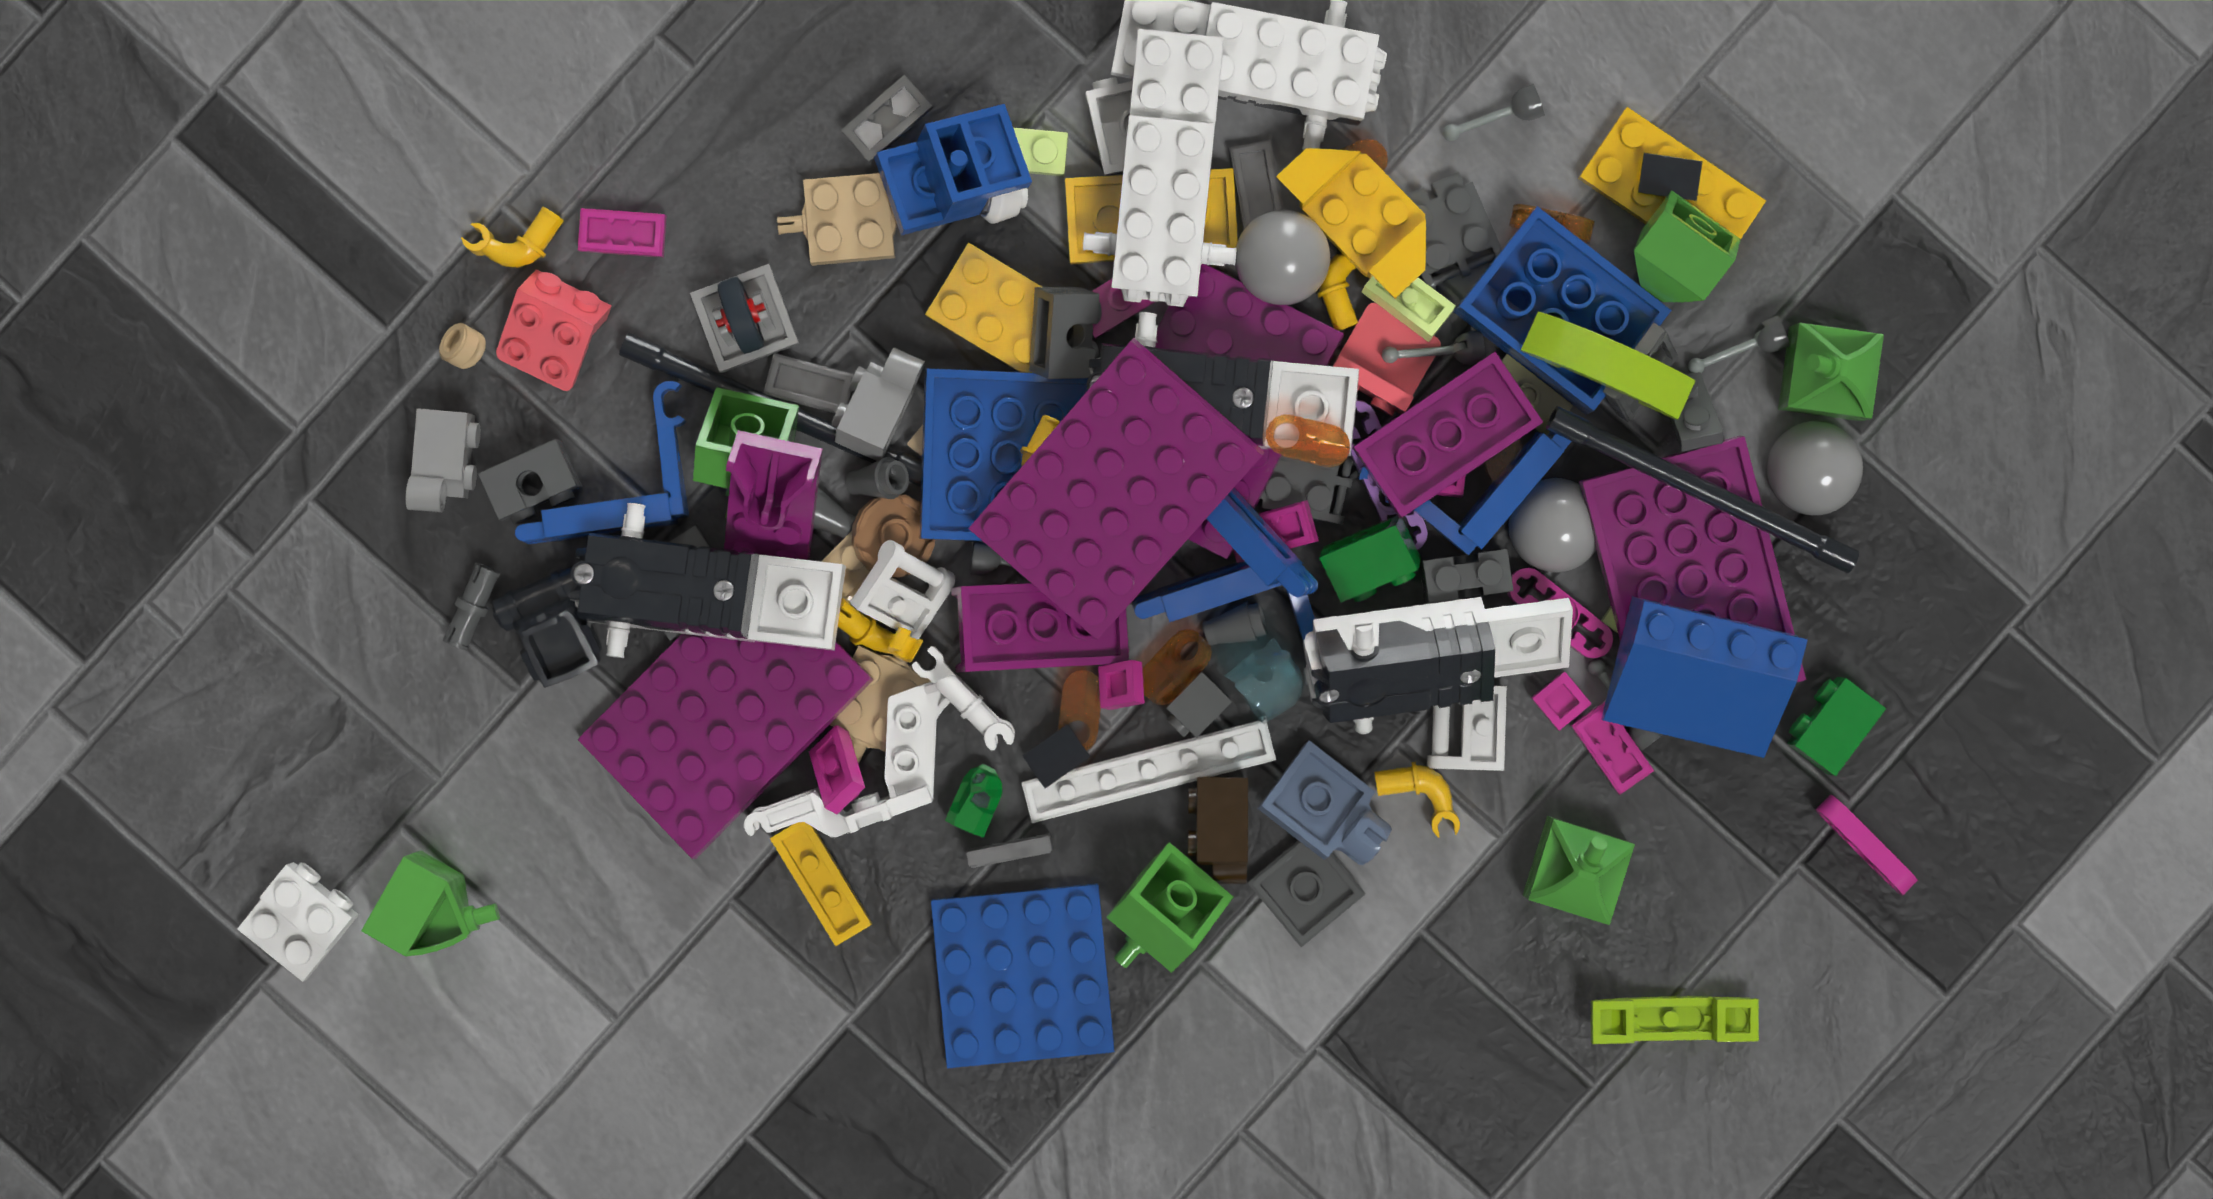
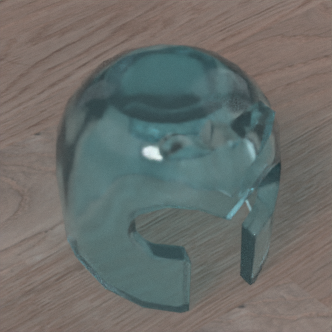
(1268, 681)

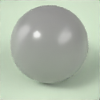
(1282, 257)
(1814, 468)
(1553, 527)

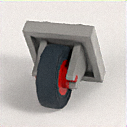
(744, 318)

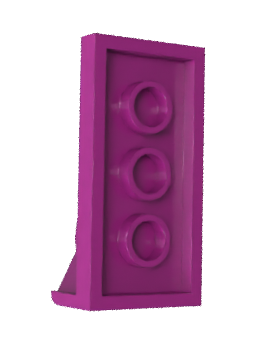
(1447, 435)
(772, 496)
(1026, 630)

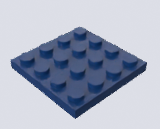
(975, 439)
(1022, 975)

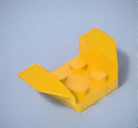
(1361, 214)

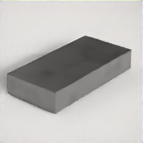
(1255, 180)
(808, 383)
(1009, 850)

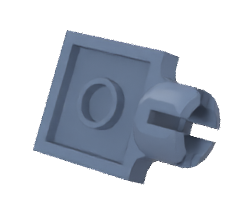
(1326, 807)

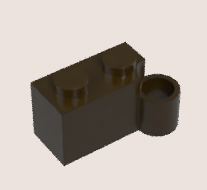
(1220, 827)

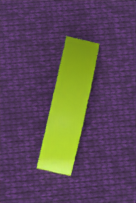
(1608, 364)
(1674, 1019)

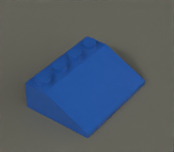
(1563, 277)
(1702, 677)

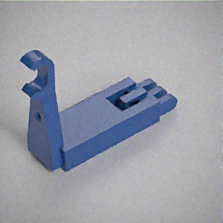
(1501, 496)
(608, 516)
(1260, 546)
(1214, 590)

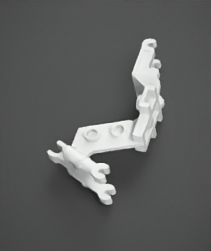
(908, 757)

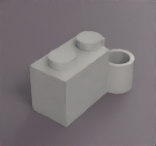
(877, 404)
(442, 459)

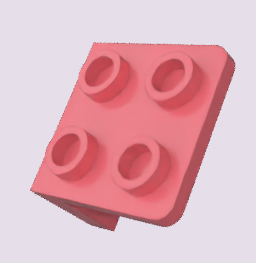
(550, 329)
(1387, 383)

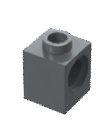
(1197, 706)

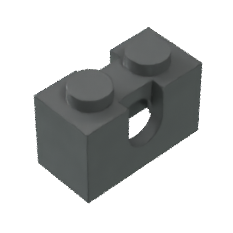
(1053, 315)
(505, 481)
(1466, 576)

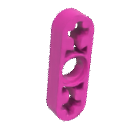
(1590, 624)
(1866, 844)

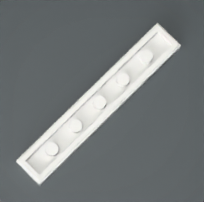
(1150, 770)

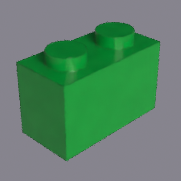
(1371, 559)
(1835, 725)

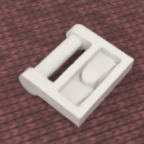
(894, 601)
(1480, 735)

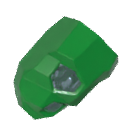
(976, 800)

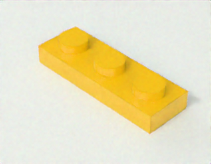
(821, 881)

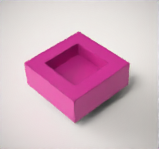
(1121, 684)
(1561, 700)

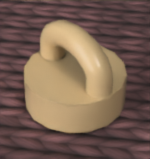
(462, 346)

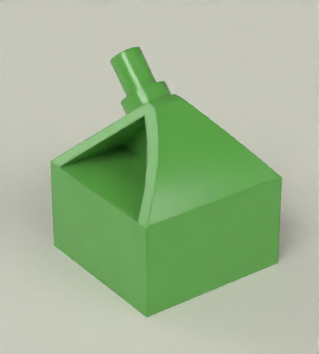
(1683, 252)
(1830, 372)
(734, 412)
(1578, 870)
(425, 908)
(1168, 909)

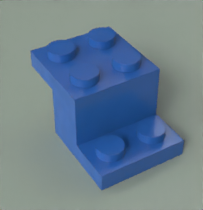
(953, 169)

